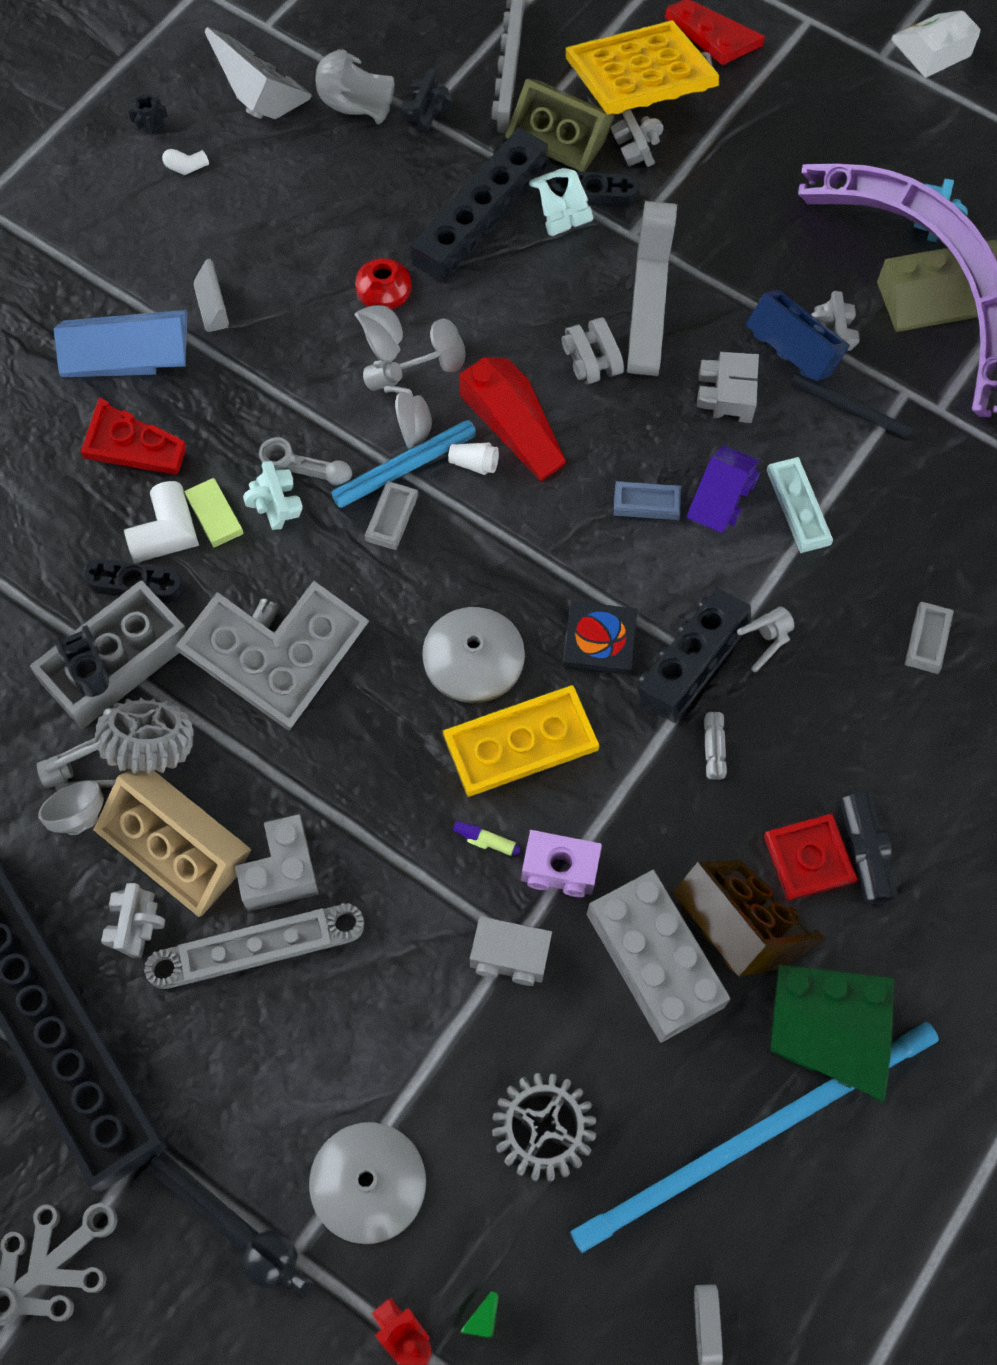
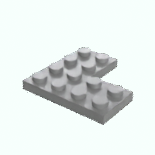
(275, 669)

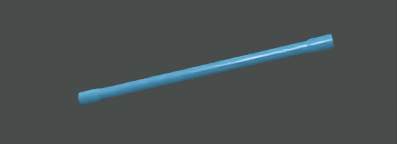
(606, 1224)

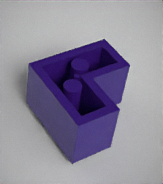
(722, 485)

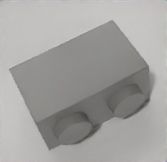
(510, 951)

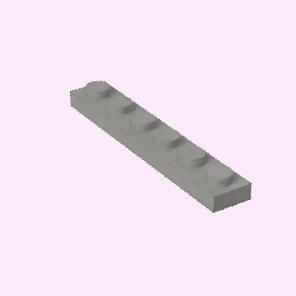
(508, 64)

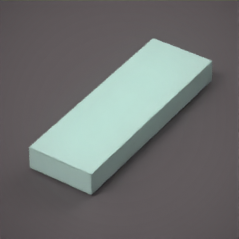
(799, 505)

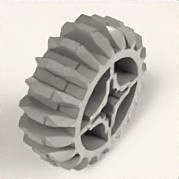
(144, 735)
(560, 1136)

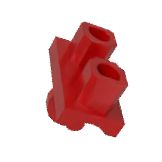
(402, 1335)

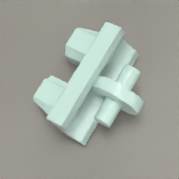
(268, 496)

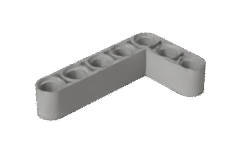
(650, 288)

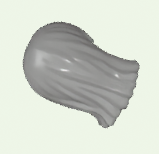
(352, 89)

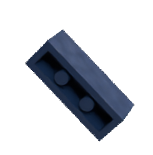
(797, 335)

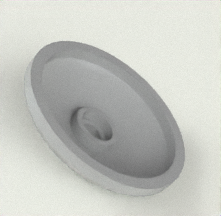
(478, 672)
(374, 1211)

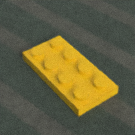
(520, 740)

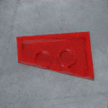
(713, 32)
(125, 441)

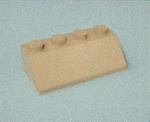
(171, 839)

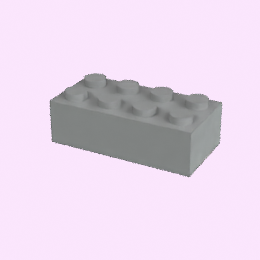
(134, 641)
(657, 956)

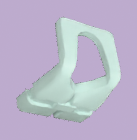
(565, 210)

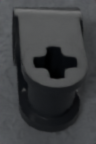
(81, 657)

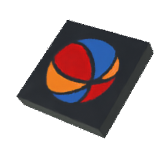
(600, 637)

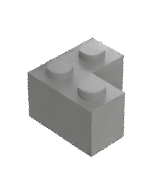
(285, 874)

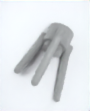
(771, 626)
(58, 768)

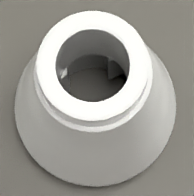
(475, 457)

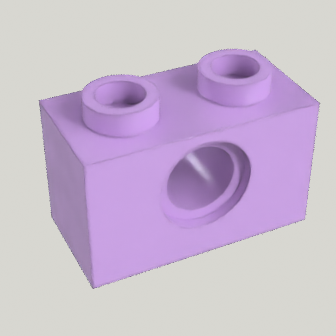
(579, 854)

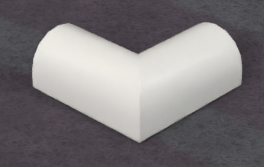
(170, 532)

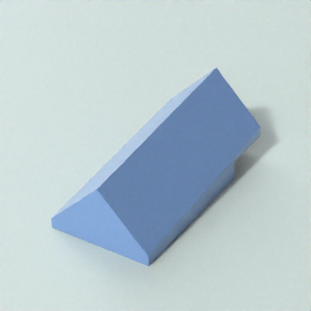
(121, 344)

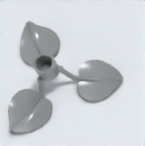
(384, 335)

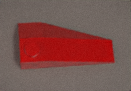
(512, 411)

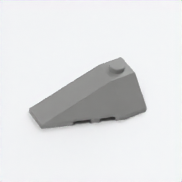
(256, 80)

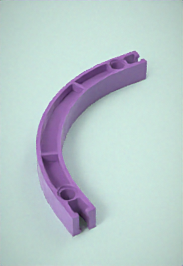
(939, 216)

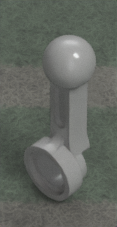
(336, 472)

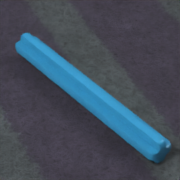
(403, 463)

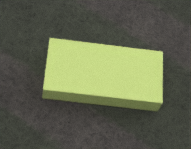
(213, 512)

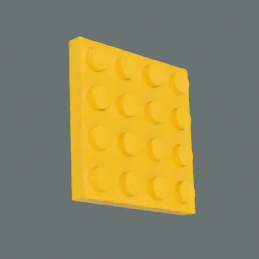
(641, 67)

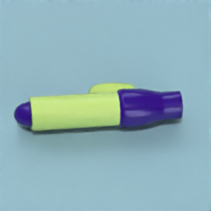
(484, 839)

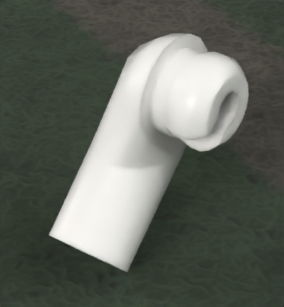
(183, 163)

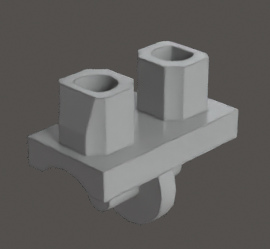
(647, 132)
(836, 316)
(135, 920)

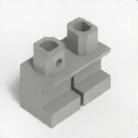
(734, 388)

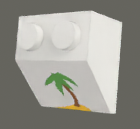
(938, 41)

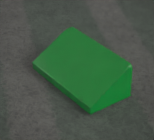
(483, 1320)

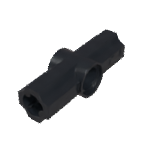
(868, 848)

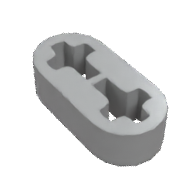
(708, 1325)

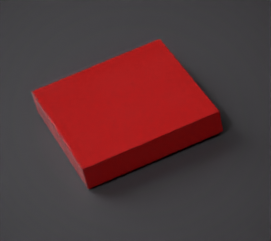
(810, 857)

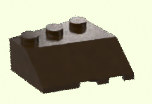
(743, 917)

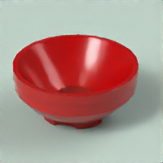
(383, 292)

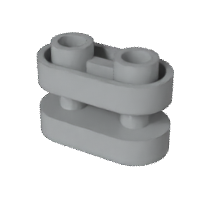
(585, 363)

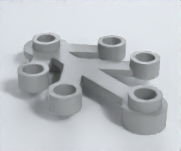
(44, 1266)

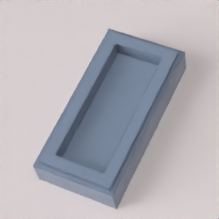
(647, 500)

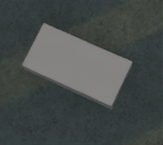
(391, 515)
(929, 637)

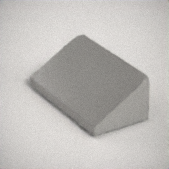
(210, 298)

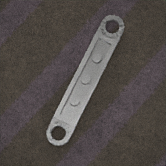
(254, 946)

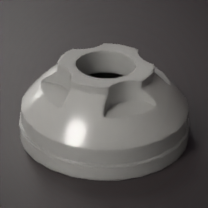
(72, 808)

